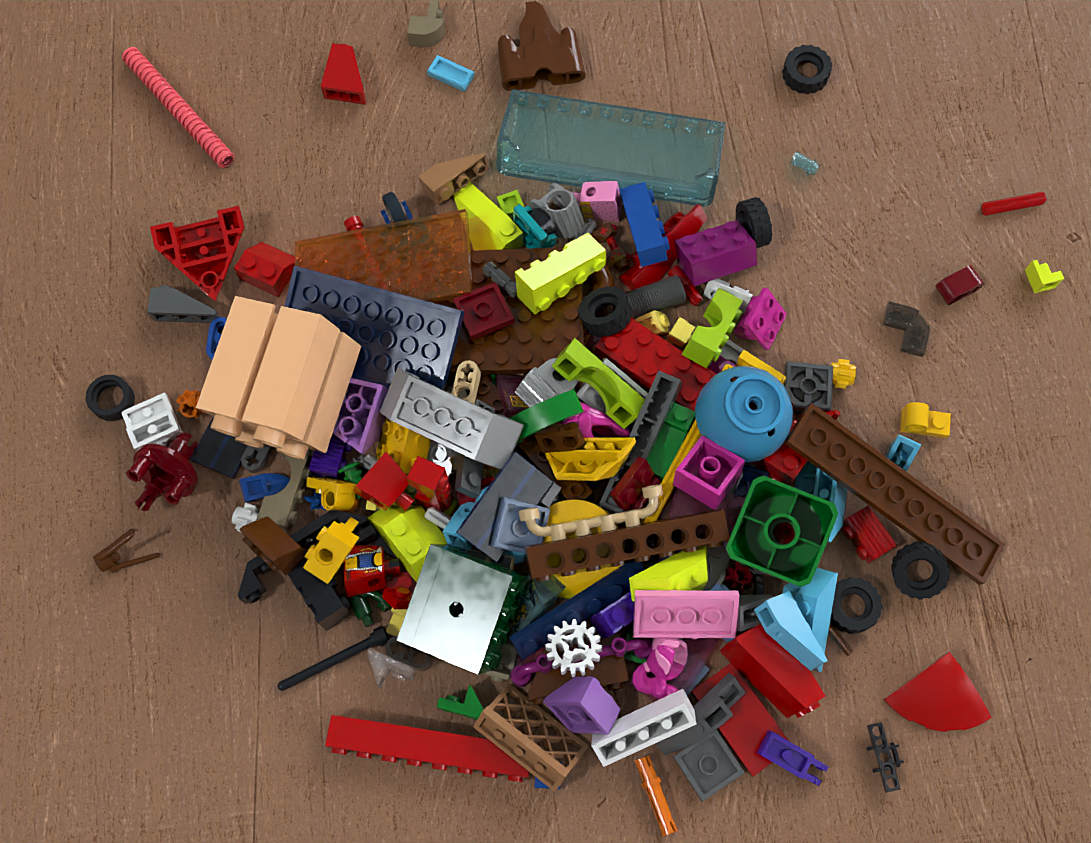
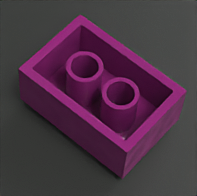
(716, 252)

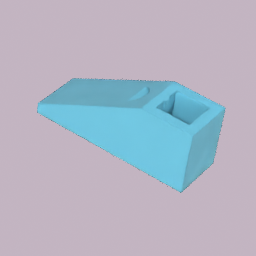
(788, 627)

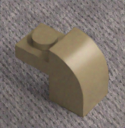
(427, 30)

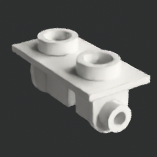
(740, 293)

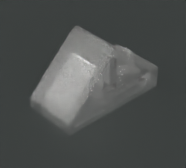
(383, 665)

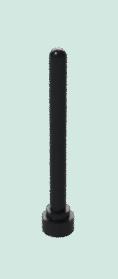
(378, 638)

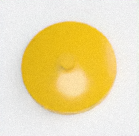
(570, 511)

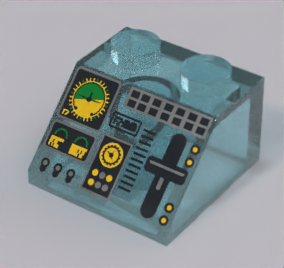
(536, 601)

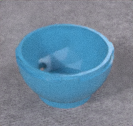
(728, 421)

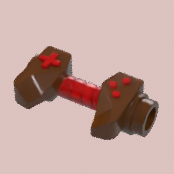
(618, 257)

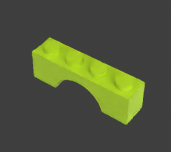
(706, 340)
(620, 400)

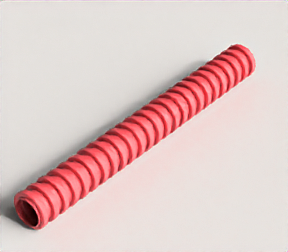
(178, 107)

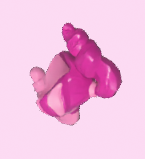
(665, 662)

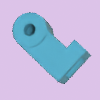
(455, 522)

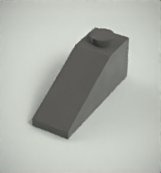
(171, 305)

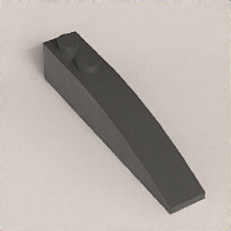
(646, 428)

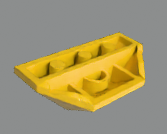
(593, 461)

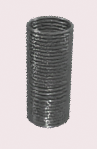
(656, 296)

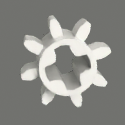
(244, 515)

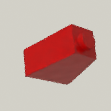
(342, 76)

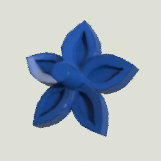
(315, 501)

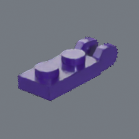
(790, 757)

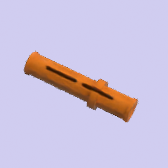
(655, 794)

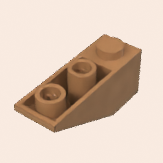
(450, 176)

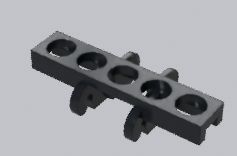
(889, 764)

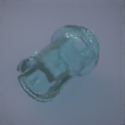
(806, 164)

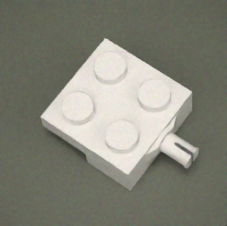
(152, 422)

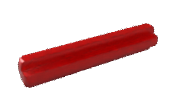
(1013, 203)

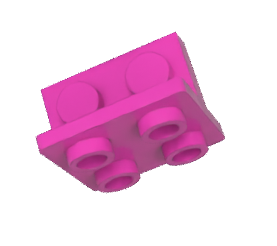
(761, 319)

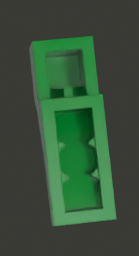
(670, 439)

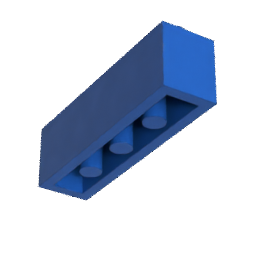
(644, 225)

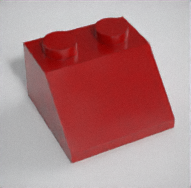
(265, 268)

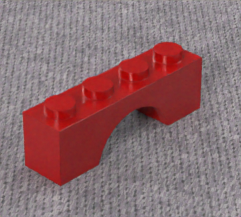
(431, 483)

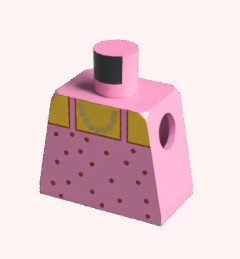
(600, 200)

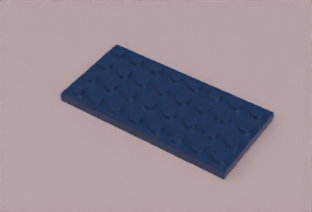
(388, 326)

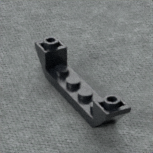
(251, 585)

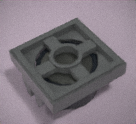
(809, 385)

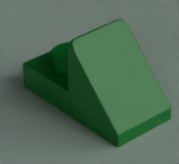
(470, 708)

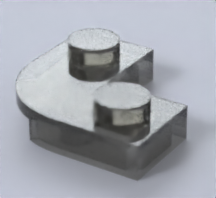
(913, 324)

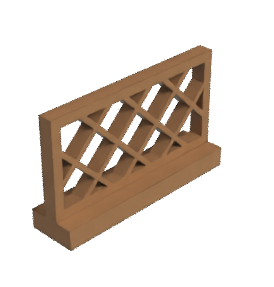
(521, 746)

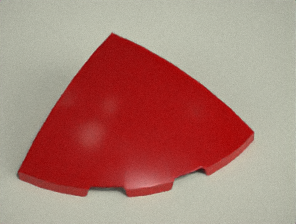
(940, 698)

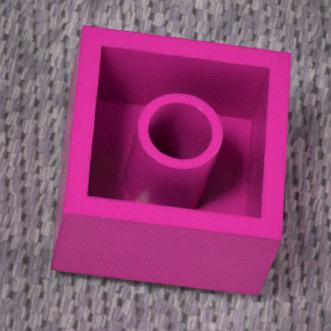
(708, 472)

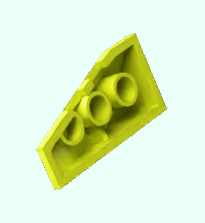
(488, 224)

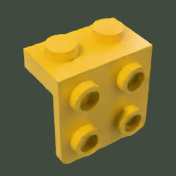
(402, 445)

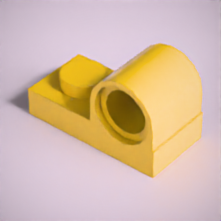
(918, 419)
(334, 492)

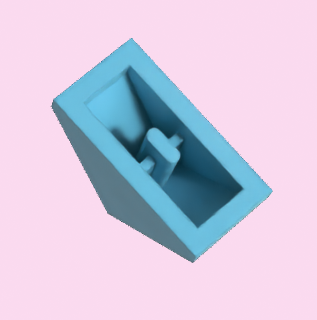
(902, 451)

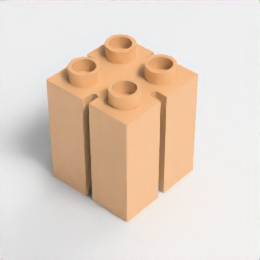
(278, 378)

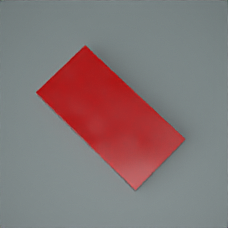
(747, 725)

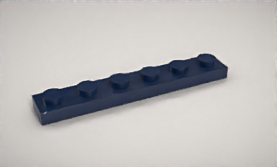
(578, 607)

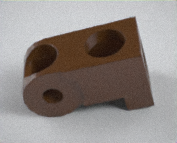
(561, 438)

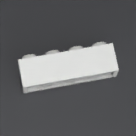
(645, 727)

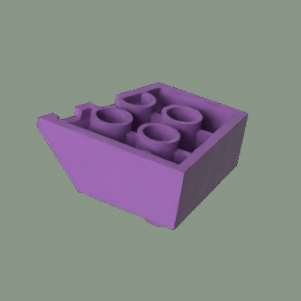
(359, 416)

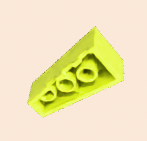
(559, 272)

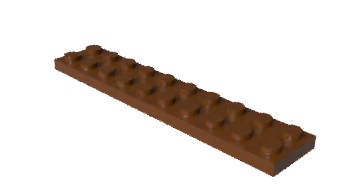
(894, 493)

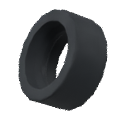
(100, 385)

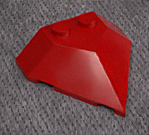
(202, 248)

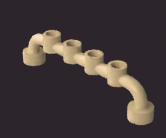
(583, 526)

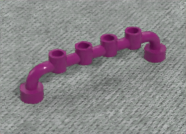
(641, 647)

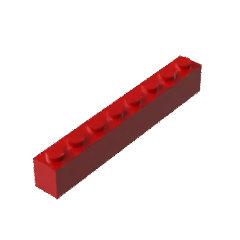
(421, 746)

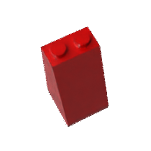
(774, 672)

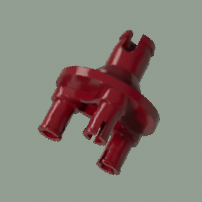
(164, 471)

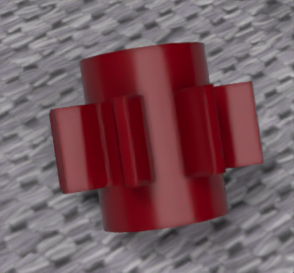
(741, 583)

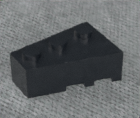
(320, 597)

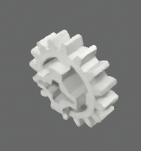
(582, 653)

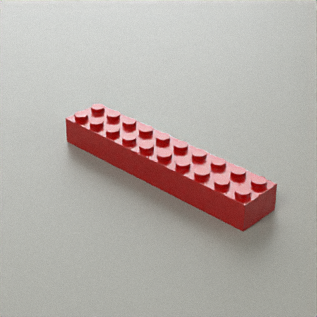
(640, 356)

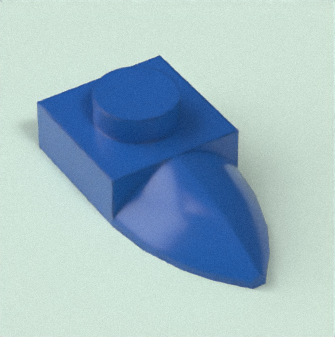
(258, 486)

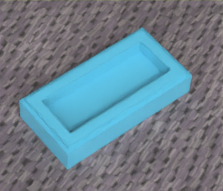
(450, 73)

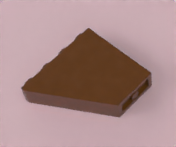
(609, 671)

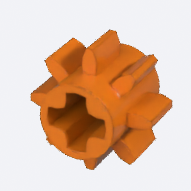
(188, 404)

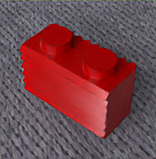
(868, 534)

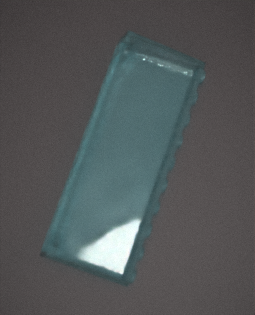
(599, 142)

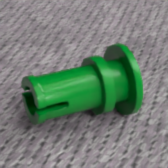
(352, 474)

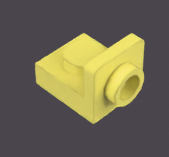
(655, 321)

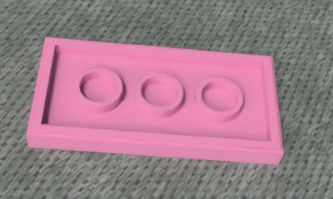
(685, 614)

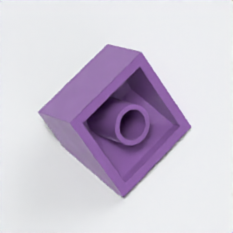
(583, 706)

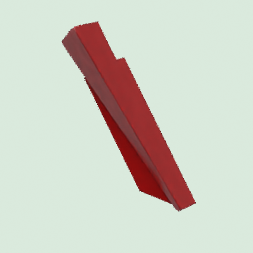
(675, 228)

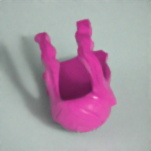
(599, 422)

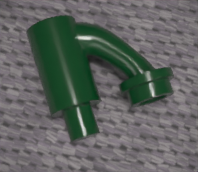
(363, 609)

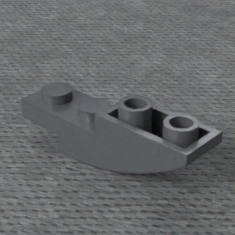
(468, 470)
(710, 714)

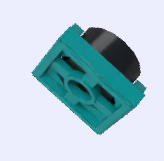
(536, 227)

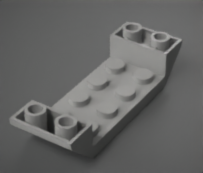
(450, 420)

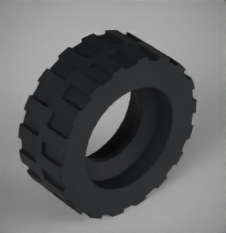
(810, 54)
(755, 220)
(609, 324)
(921, 589)
(872, 606)

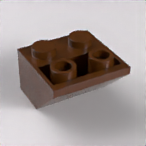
(272, 545)

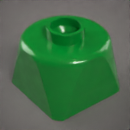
(773, 503)

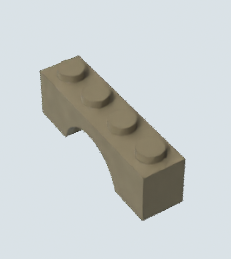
(283, 505)

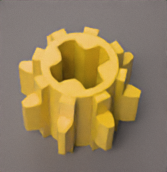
(843, 373)

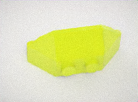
(407, 535)
(678, 572)

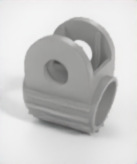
(567, 220)
(543, 384)

